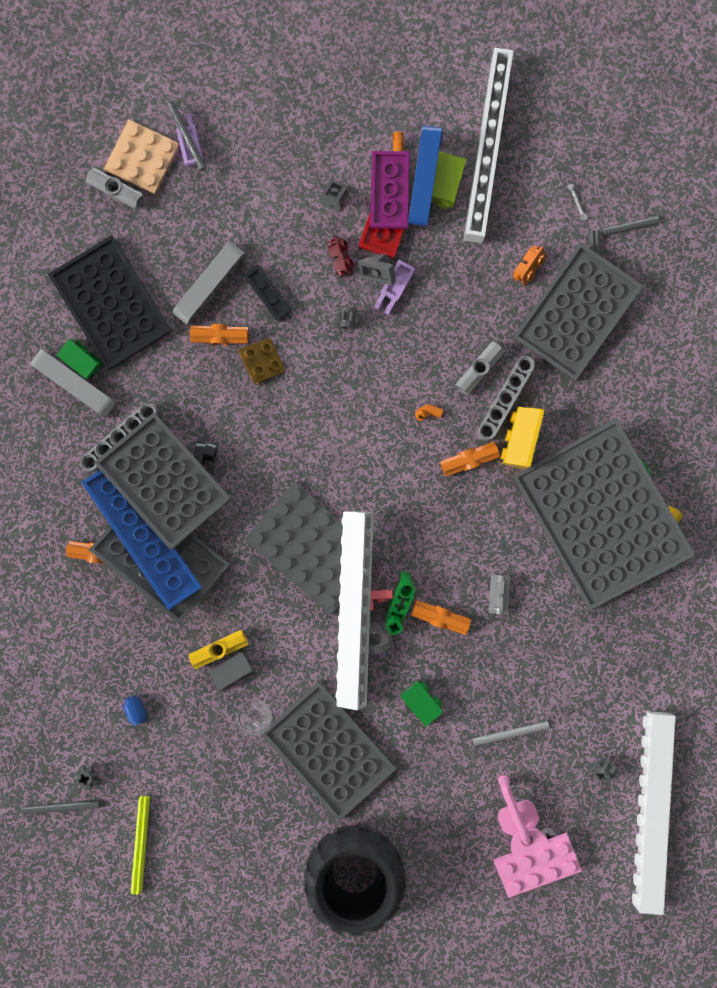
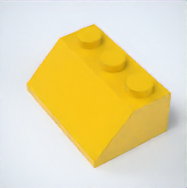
(522, 437)

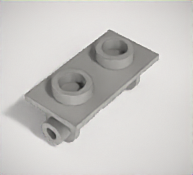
(499, 594)

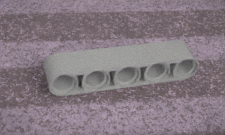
(208, 282)
(73, 383)
(509, 390)
(111, 439)

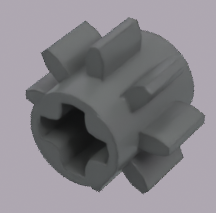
(347, 318)
(604, 769)
(85, 782)

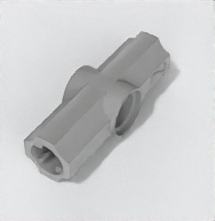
(105, 184)
(487, 360)

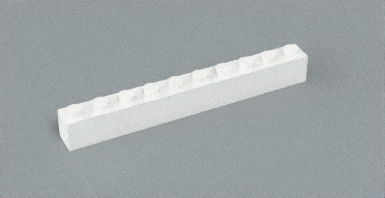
(488, 145)
(354, 609)
(654, 813)

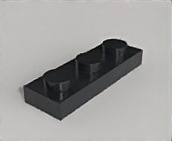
(267, 293)

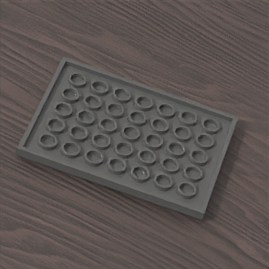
(603, 515)

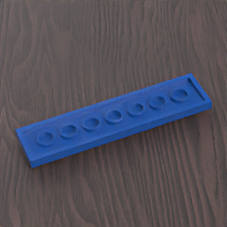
(159, 564)

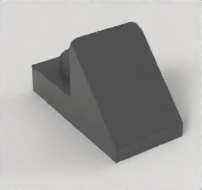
(333, 195)
(377, 269)

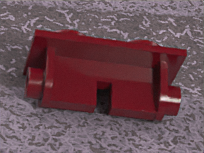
(338, 248)

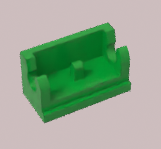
(80, 359)

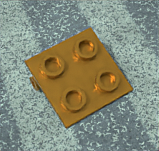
(261, 360)

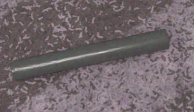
(630, 226)

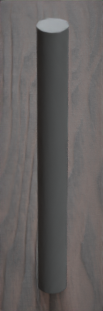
(186, 135)
(60, 807)

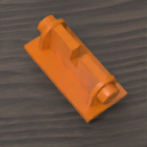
(534, 257)

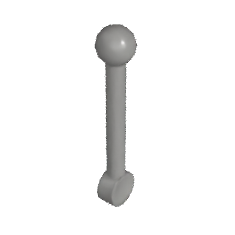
(584, 216)

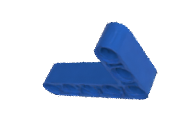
(425, 175)

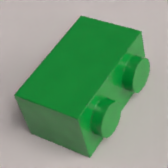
(421, 702)

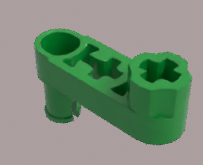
(395, 615)

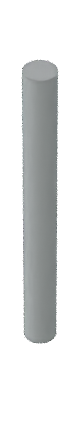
(510, 733)

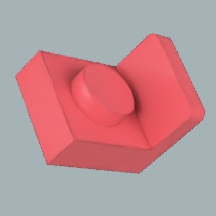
(380, 595)

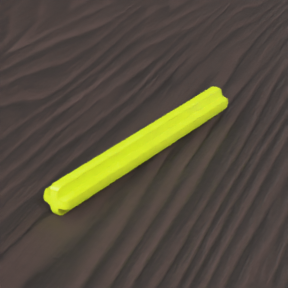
(140, 845)

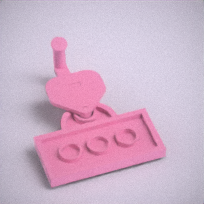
(534, 860)

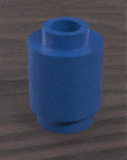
(134, 710)

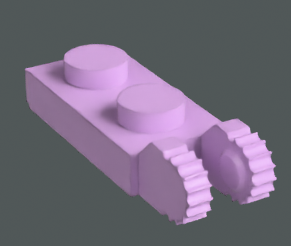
(187, 156)
(403, 274)

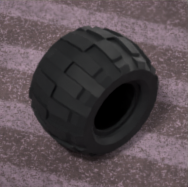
(354, 911)

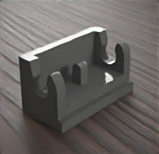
(232, 671)

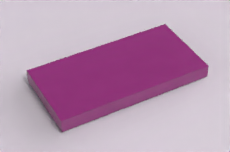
(390, 190)

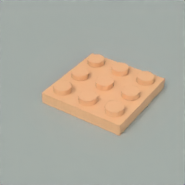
(141, 157)

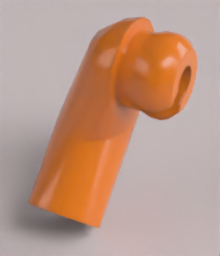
(427, 410)

